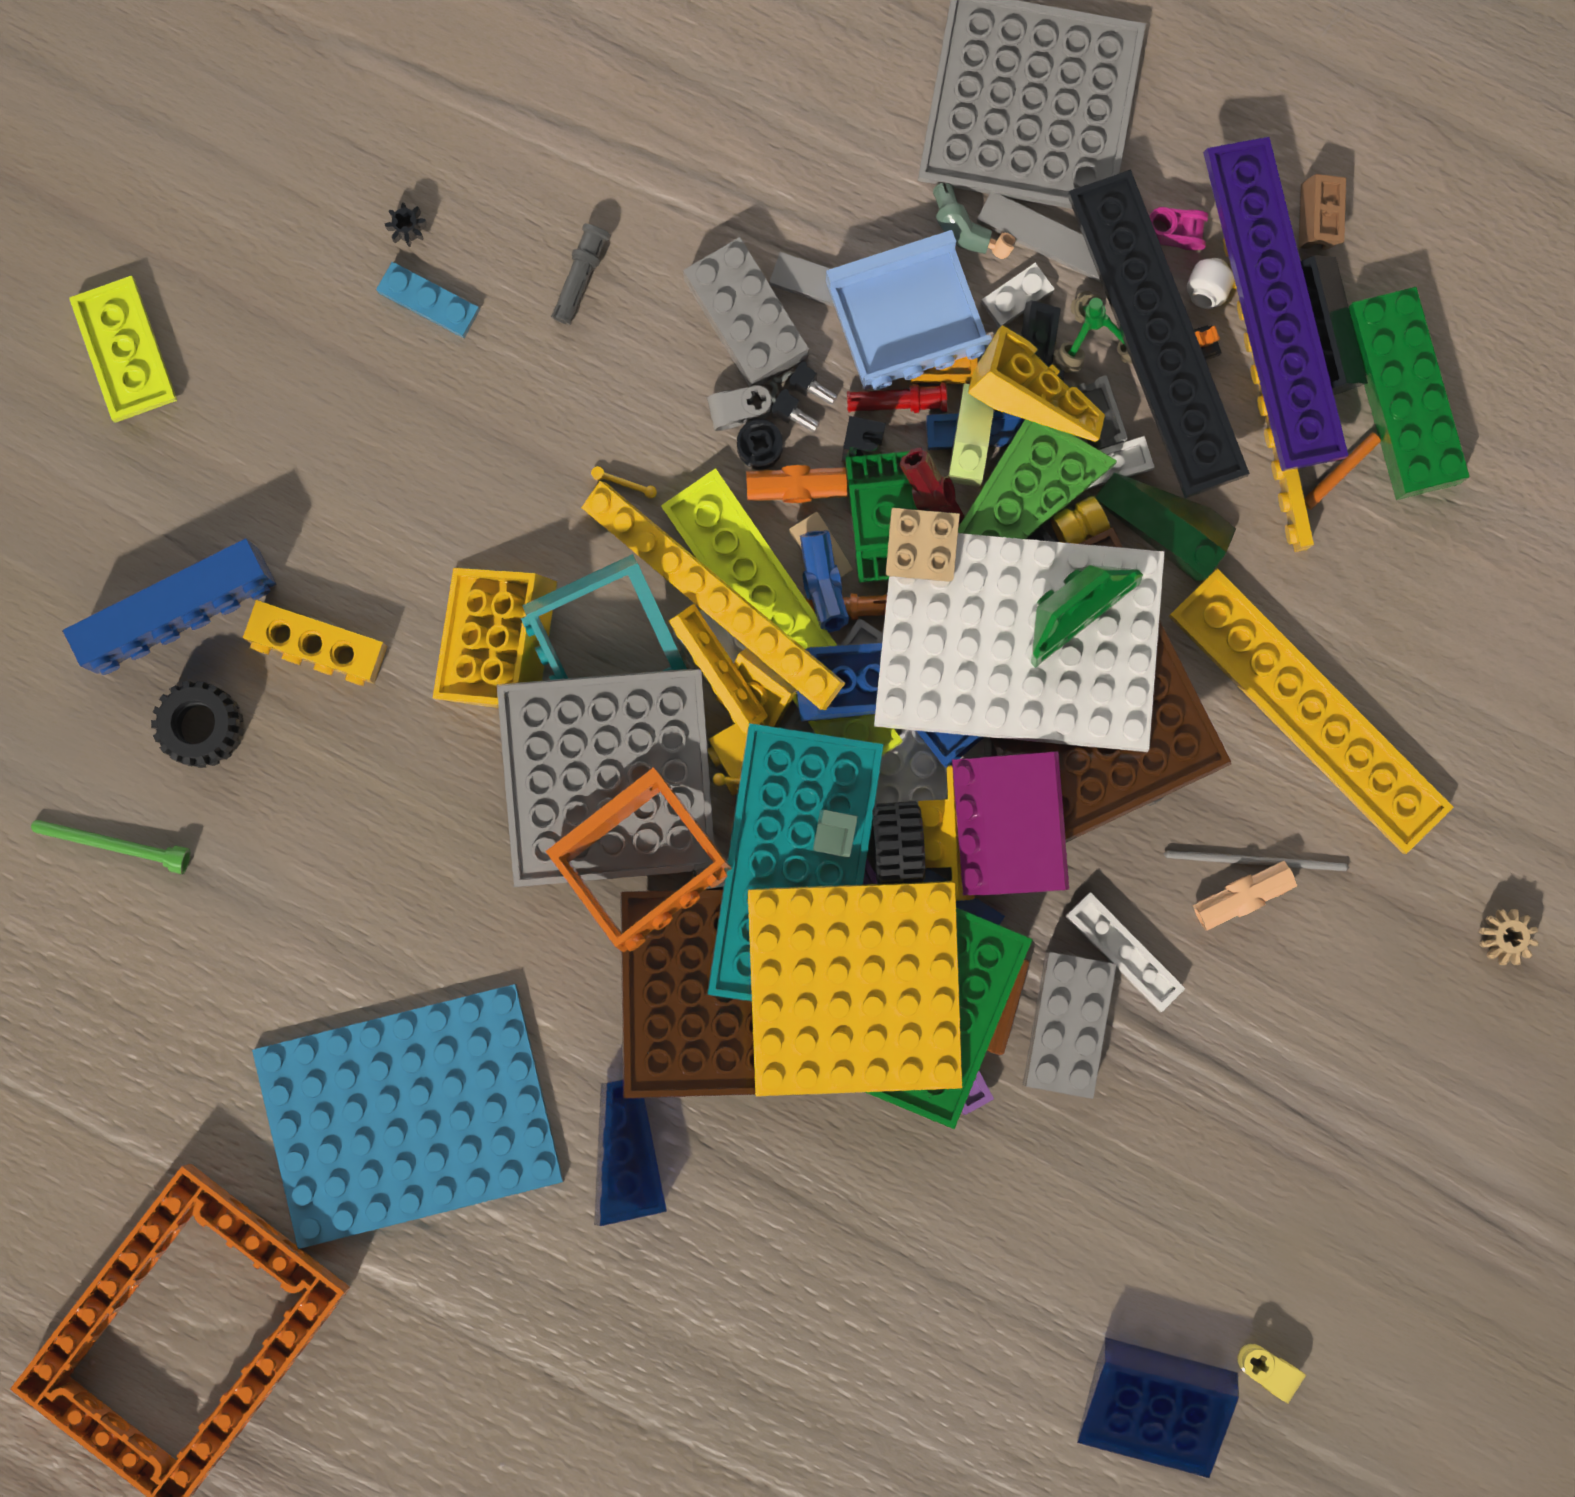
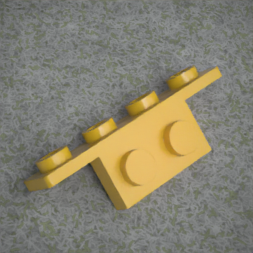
(941, 835)

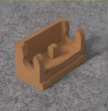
(1322, 211)

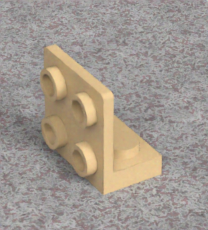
(922, 544)

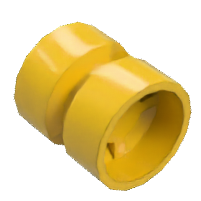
(1082, 523)

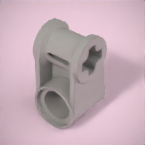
(732, 407)

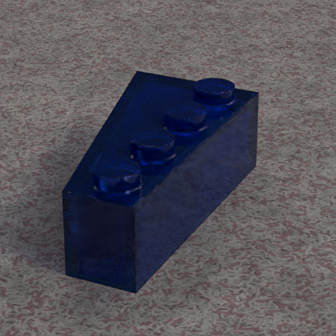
(626, 1160)

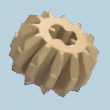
(1515, 948)

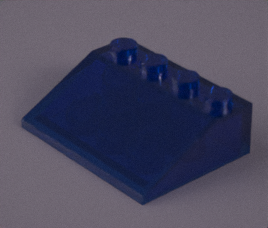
(1158, 1407)

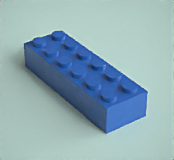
(170, 607)

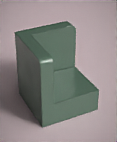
(835, 833)

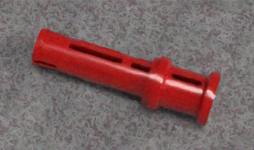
(915, 399)

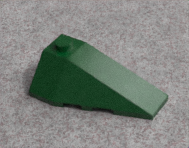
(1184, 530)

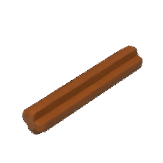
(1002, 1032)

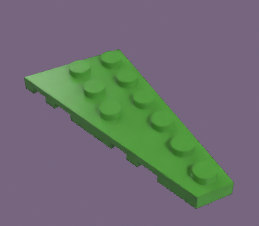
(1034, 482)

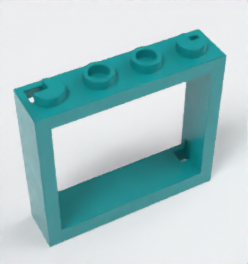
(585, 585)

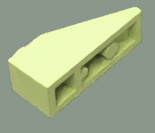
(970, 440)

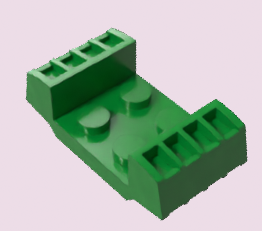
(874, 488)

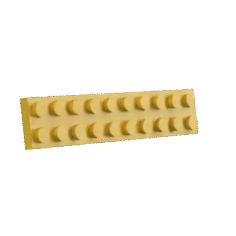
(1311, 711)

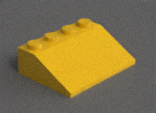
(485, 635)

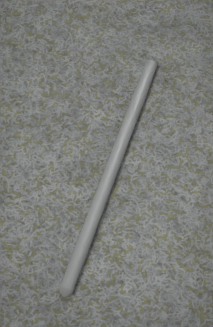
(1253, 860)

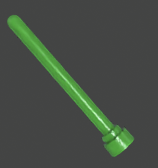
(174, 858)

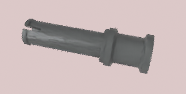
(585, 259)

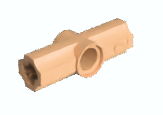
(1244, 895)

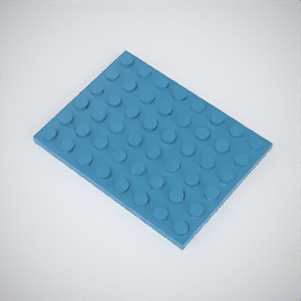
(407, 1116)

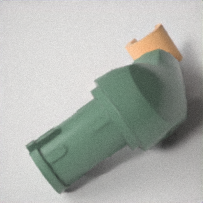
(968, 234)

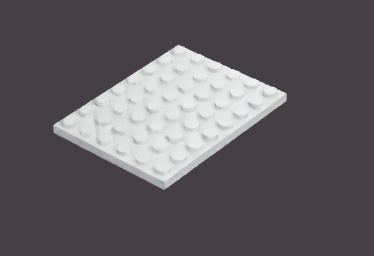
(964, 649)

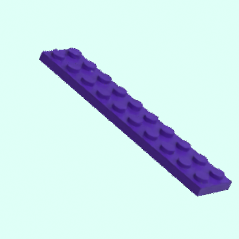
(1275, 304)

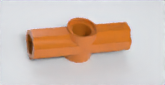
(796, 484)

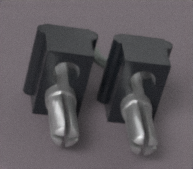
(804, 381)

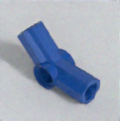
(823, 580)

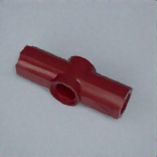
(929, 489)

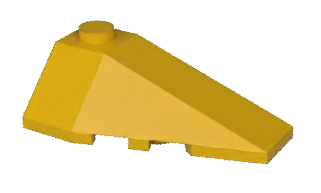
(1022, 385)

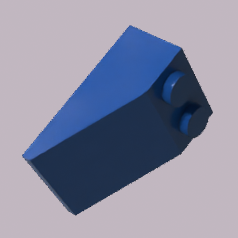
(859, 670)

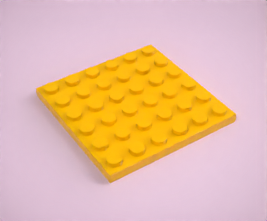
(855, 988)

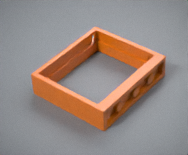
(604, 821)

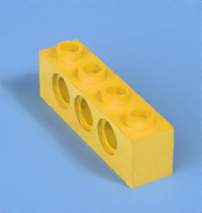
(267, 619)

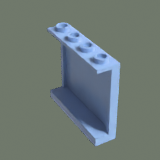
(907, 311)

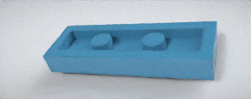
(428, 300)

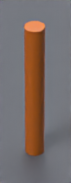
(1341, 470)

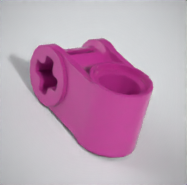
(1184, 227)

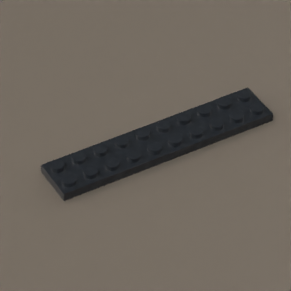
(1158, 334)

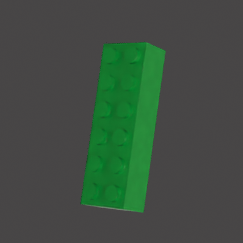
(1407, 394)

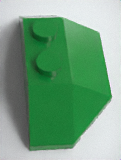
(1077, 605)

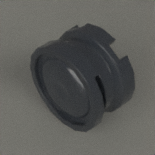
(759, 444)

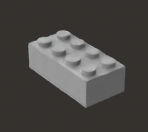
(745, 313)
(1069, 1025)

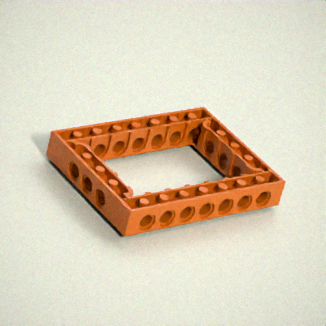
(102, 1431)

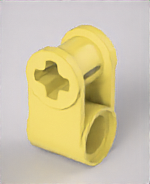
(1273, 1373)

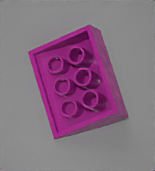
(1010, 824)

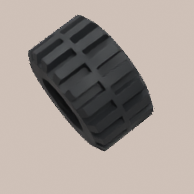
(170, 719)
(898, 843)

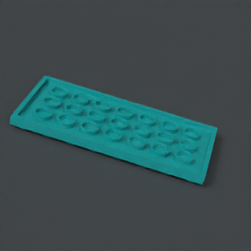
(775, 822)

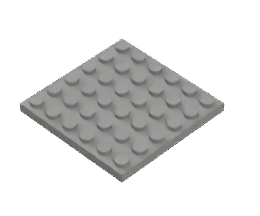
(1030, 99)
(585, 742)

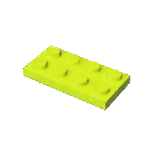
(123, 349)

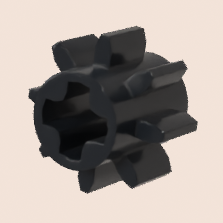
(405, 233)

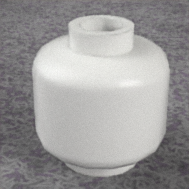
(1210, 283)

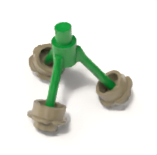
(1092, 314)

